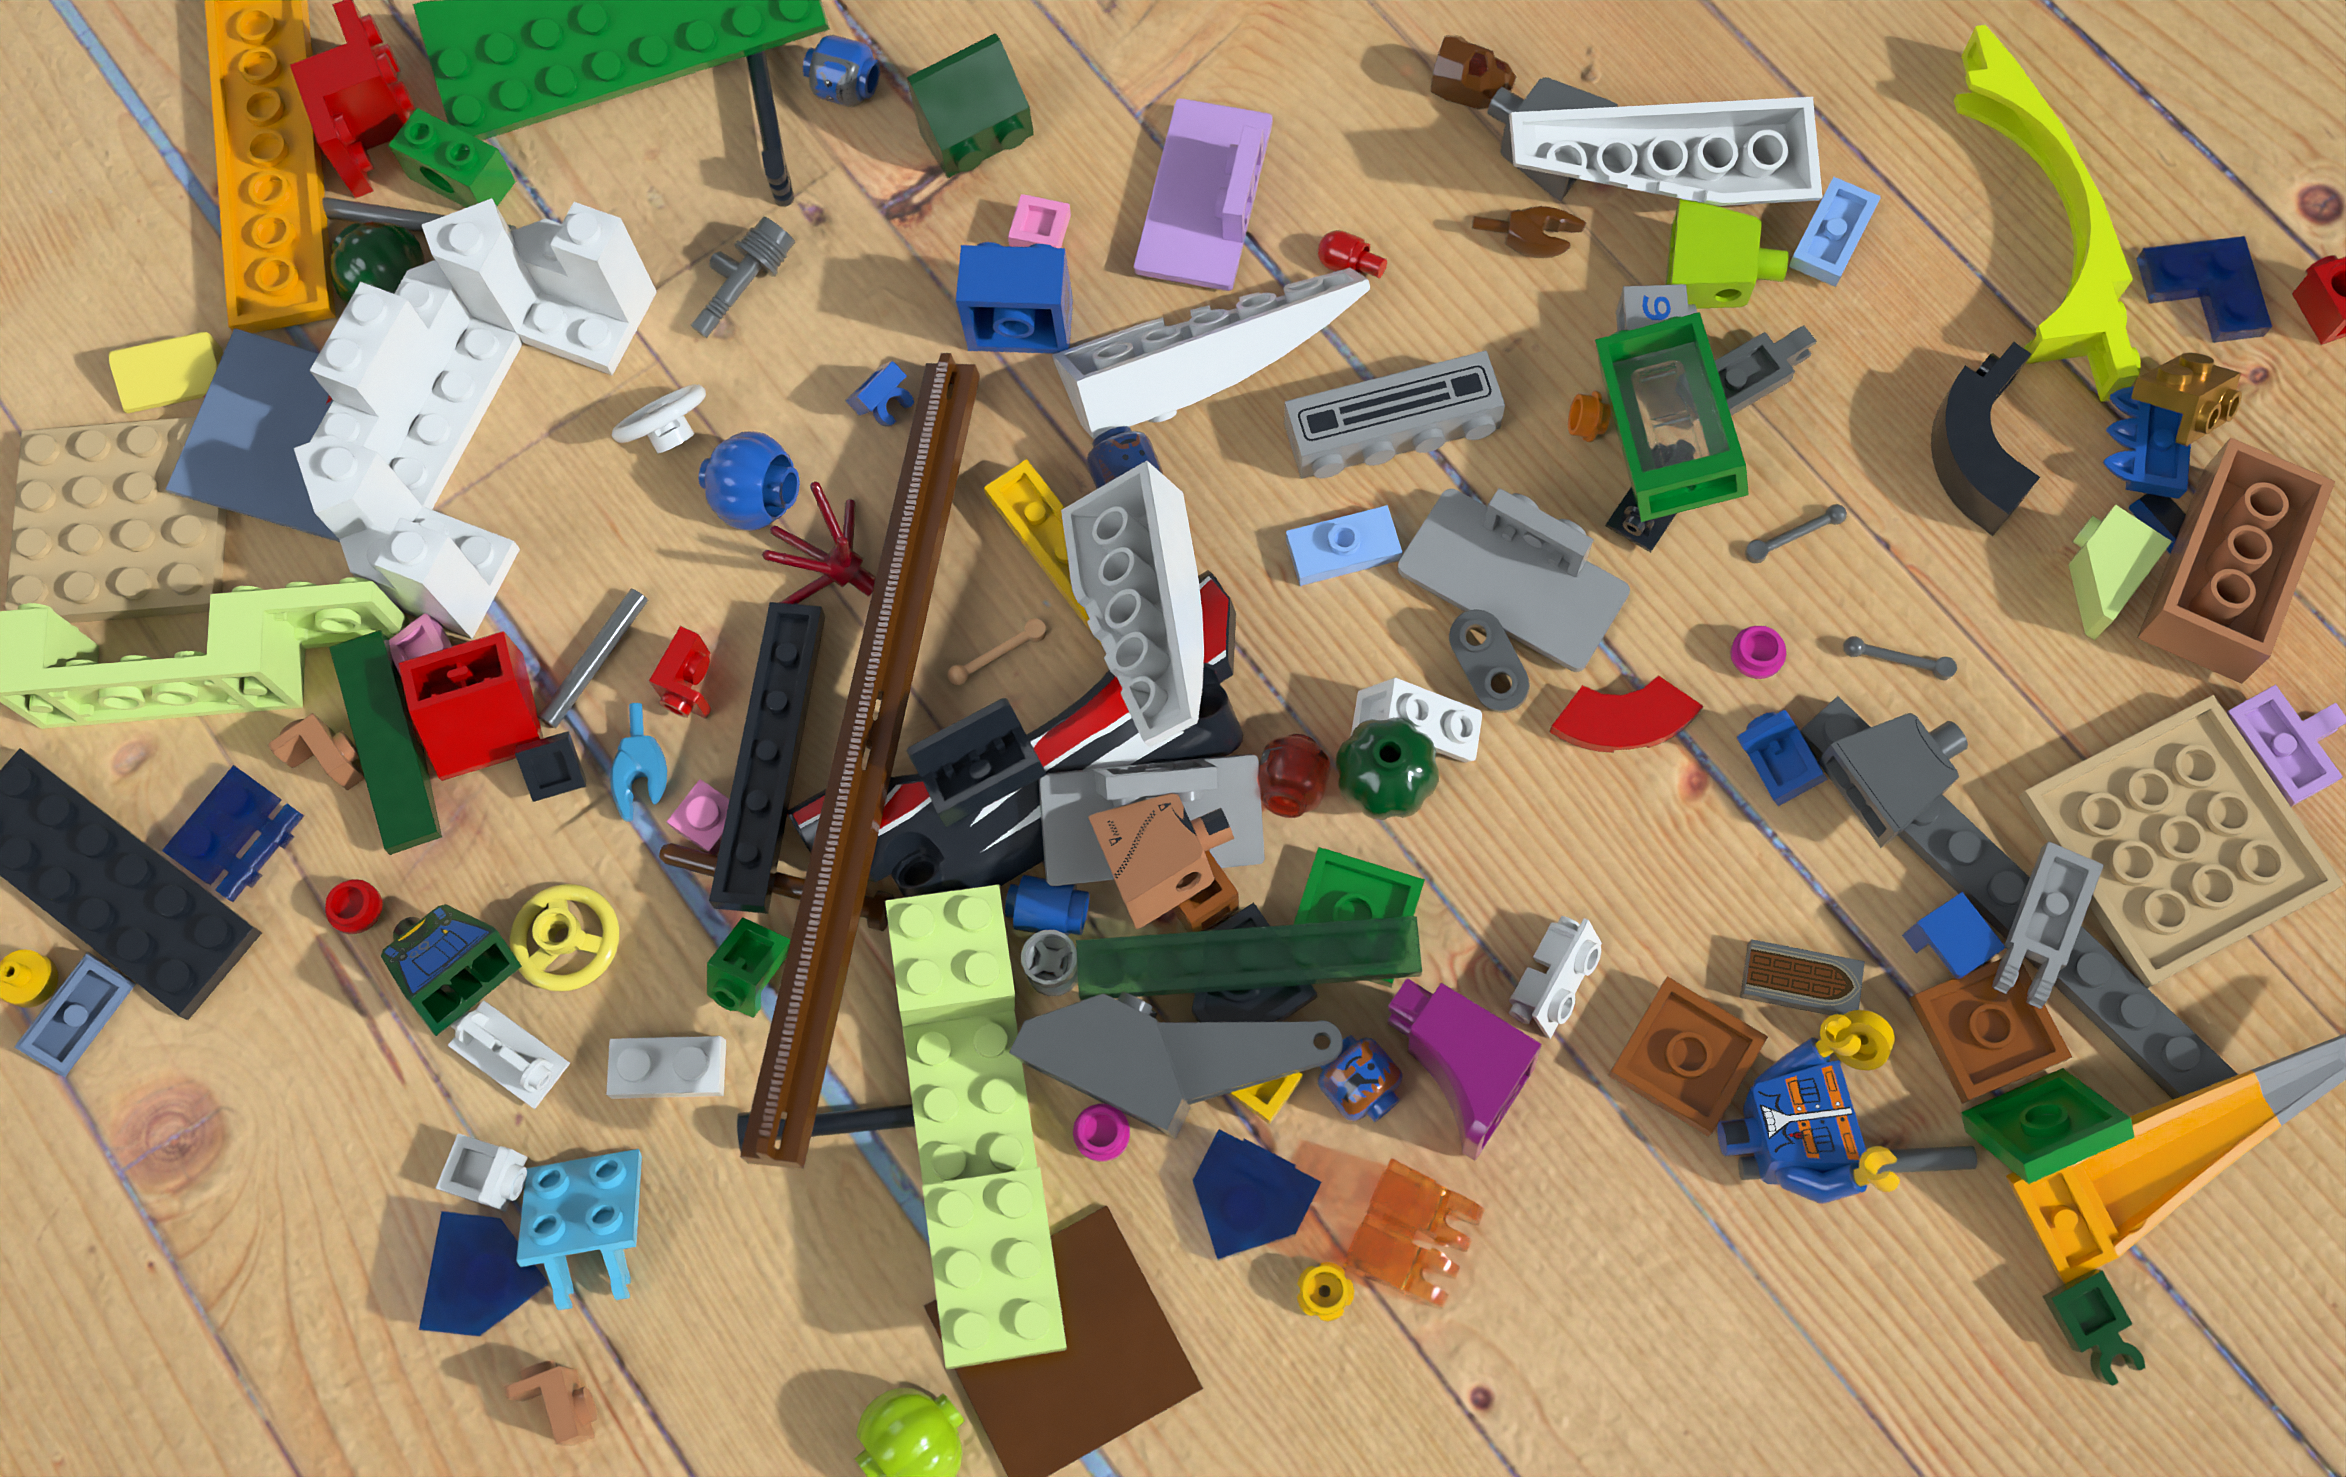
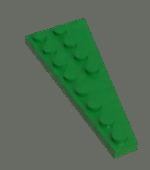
(540, 59)

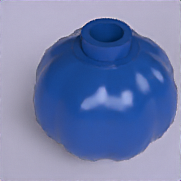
(749, 480)

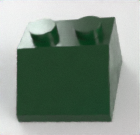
(970, 106)

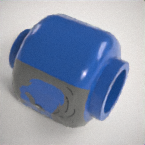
(841, 70)

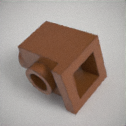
(1210, 904)

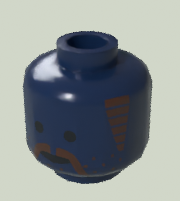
(1119, 452)

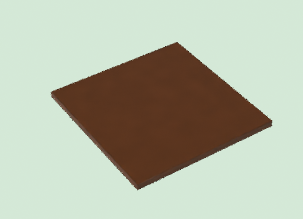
(1111, 1377)

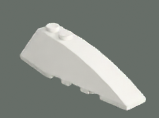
(1682, 151)
(1162, 368)

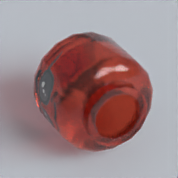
(1293, 775)

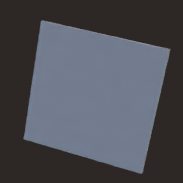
(247, 433)

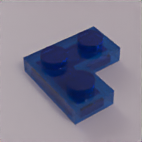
(2217, 273)

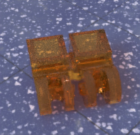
(1385, 1249)

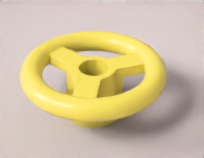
(546, 928)

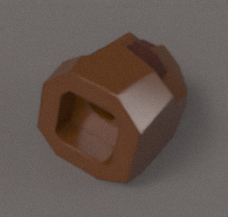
(1469, 73)

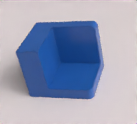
(1956, 936)

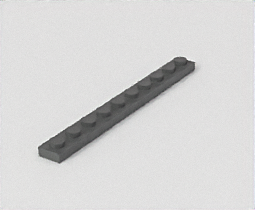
(2092, 977)

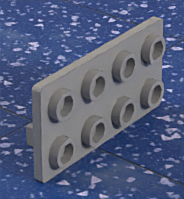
(1203, 786)

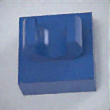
(878, 390)

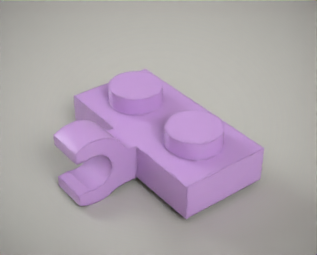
(2287, 744)

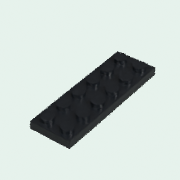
(115, 889)

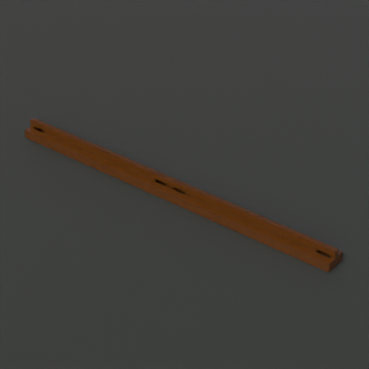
(855, 797)

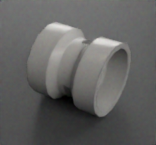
(1047, 953)

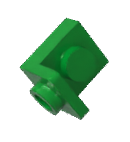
(745, 966)

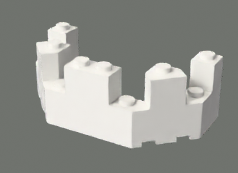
(421, 370)

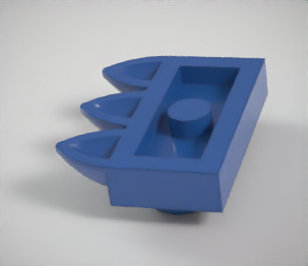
(2154, 459)

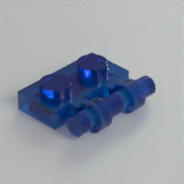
(224, 825)

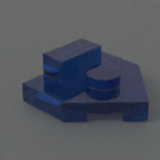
(1250, 1195)
(475, 1276)

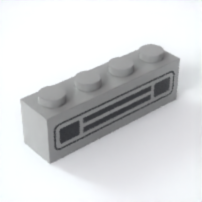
(1394, 415)

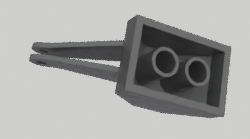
(1160, 1069)

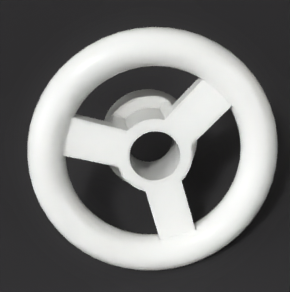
(662, 419)

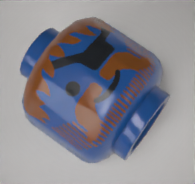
(1361, 1080)

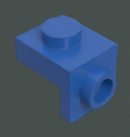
(1781, 756)

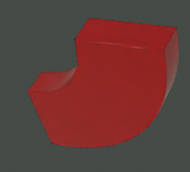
(1626, 720)

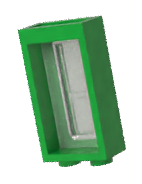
(1672, 417)

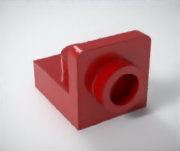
(680, 668)

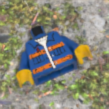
(1806, 1125)

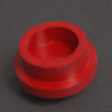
(353, 906)

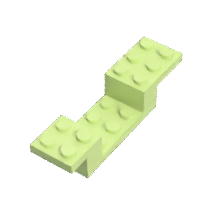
(249, 665)
(974, 1129)

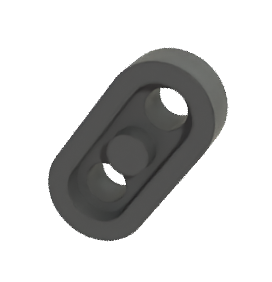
(1488, 660)

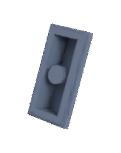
(75, 1014)

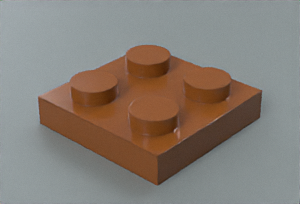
(1988, 1035)
(1688, 1056)

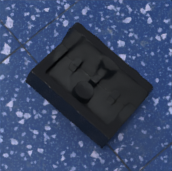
(976, 761)

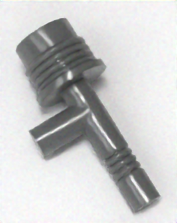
(763, 250)

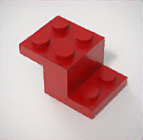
(353, 96)

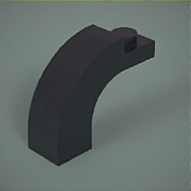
(1965, 452)

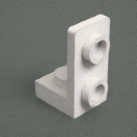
(1447, 722)

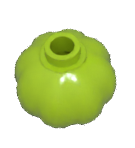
(910, 1436)

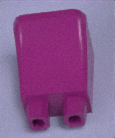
(1469, 1054)

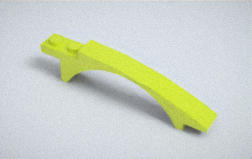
(2090, 316)

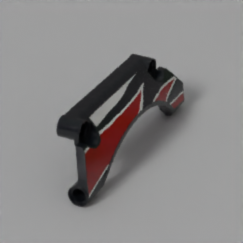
(1087, 735)

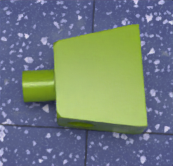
(1719, 255)

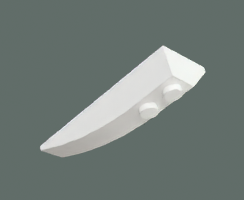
(1142, 595)

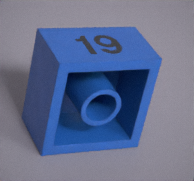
(1014, 298)

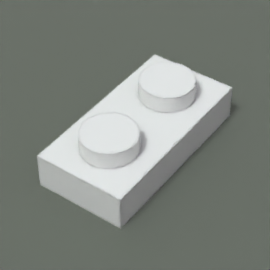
(666, 1067)

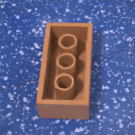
(2237, 561)

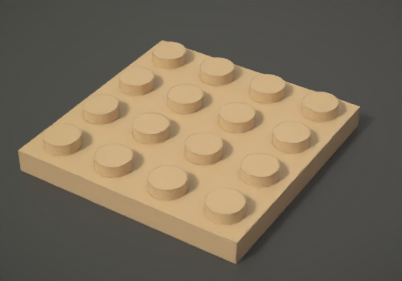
(103, 532)
(2187, 840)

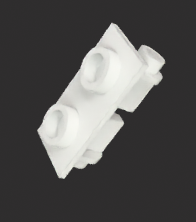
(1549, 998)
(507, 1053)

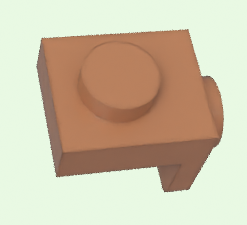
(313, 737)
(567, 1404)

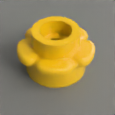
(1327, 1275)

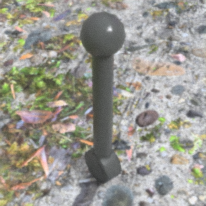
(1758, 550)
(1942, 669)

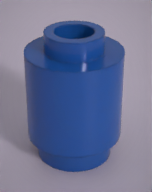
(1045, 907)

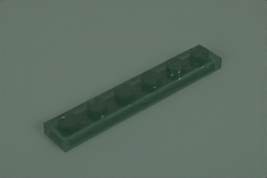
(1249, 958)

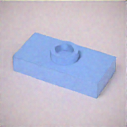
(1834, 231)
(1343, 545)

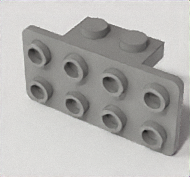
(1520, 570)

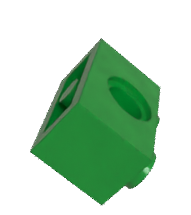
(451, 161)

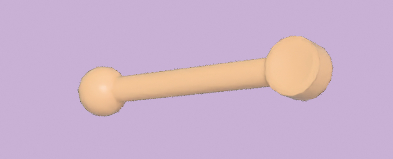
(1034, 631)

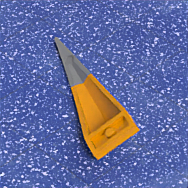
(2118, 1196)

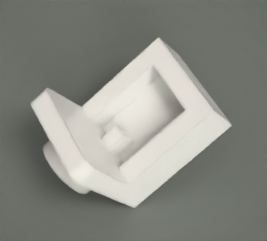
(483, 1172)

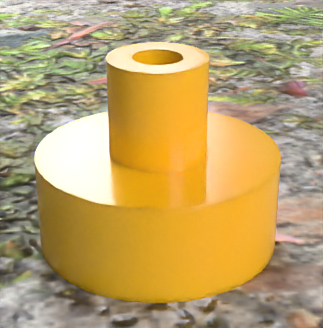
(27, 978)
(1875, 1036)

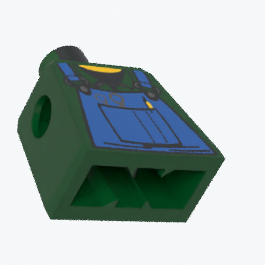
(447, 963)

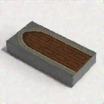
(1801, 979)

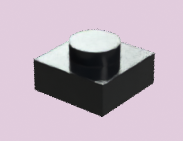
(550, 766)

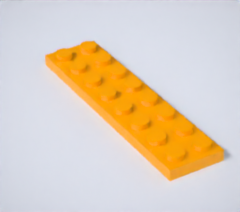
(267, 167)

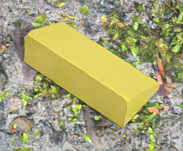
(165, 371)

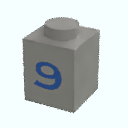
(1651, 304)

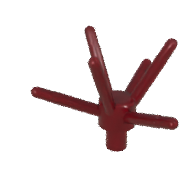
(838, 565)

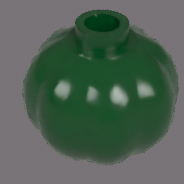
(373, 255)
(1387, 768)

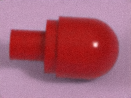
(1344, 250)

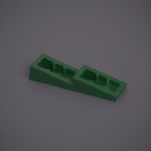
(386, 742)

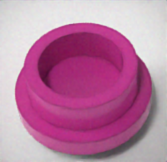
(1758, 652)
(1101, 1132)

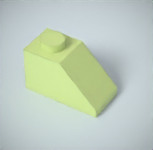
(2112, 565)

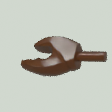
(1526, 228)

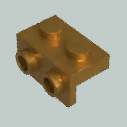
(2194, 388)

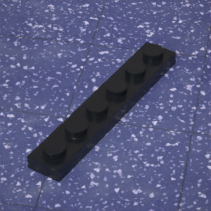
(767, 759)

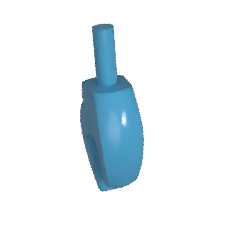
(637, 758)

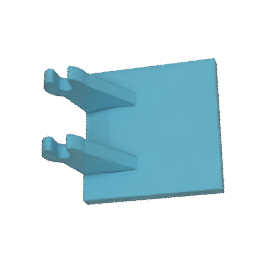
(580, 1210)

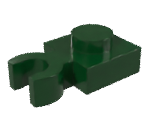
(2092, 1319)

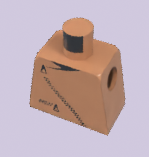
(1158, 852)

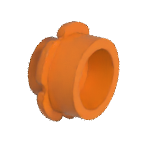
(1588, 416)

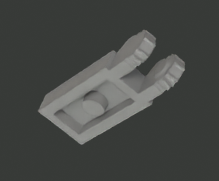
(2048, 919)

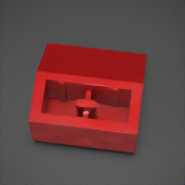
(471, 704)

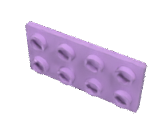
(1203, 194)

